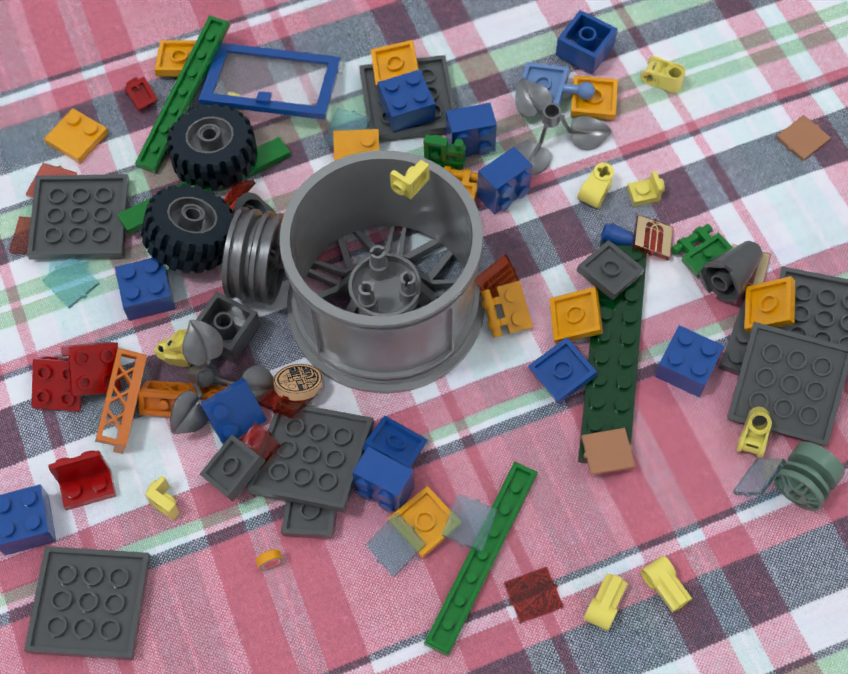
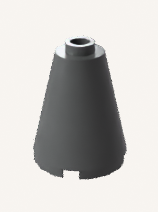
(731, 271)

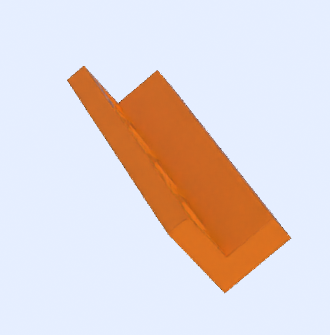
(158, 397)
(128, 404)

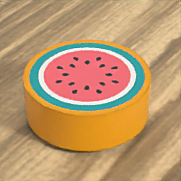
(269, 559)

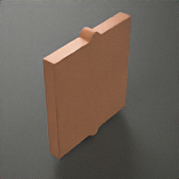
(803, 138)
(608, 451)

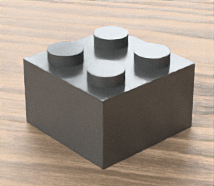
(233, 322)

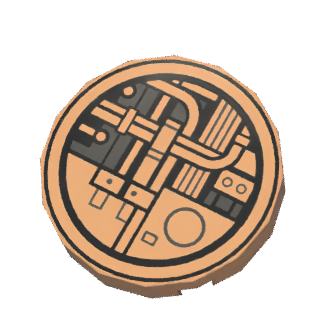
(298, 382)

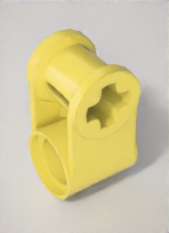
(664, 75)
(597, 185)
(753, 436)

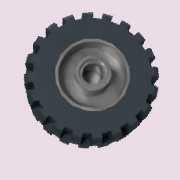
(212, 146)
(186, 228)

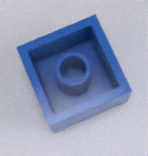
(586, 41)
(406, 100)
(473, 125)
(504, 180)
(144, 288)
(689, 361)
(383, 480)
(25, 520)

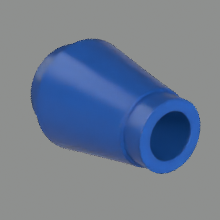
(616, 235)

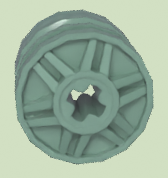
(809, 476)

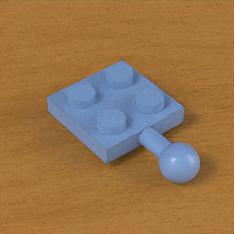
(555, 80)

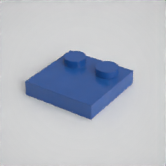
(562, 370)
(233, 410)
(396, 441)

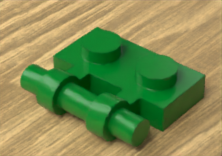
(444, 154)
(709, 249)

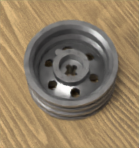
(253, 256)

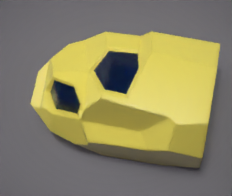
(172, 358)

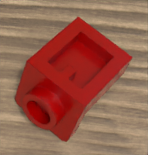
(140, 93)

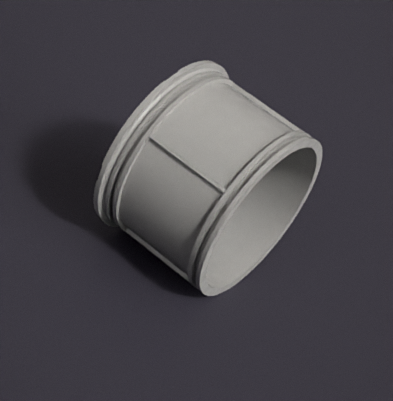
(380, 337)

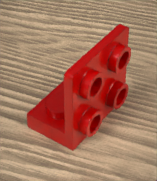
(91, 367)
(52, 385)
(83, 479)

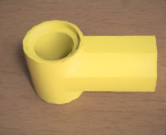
(662, 577)
(603, 607)

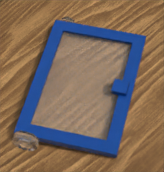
(271, 81)

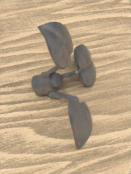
(534, 99)
(199, 346)

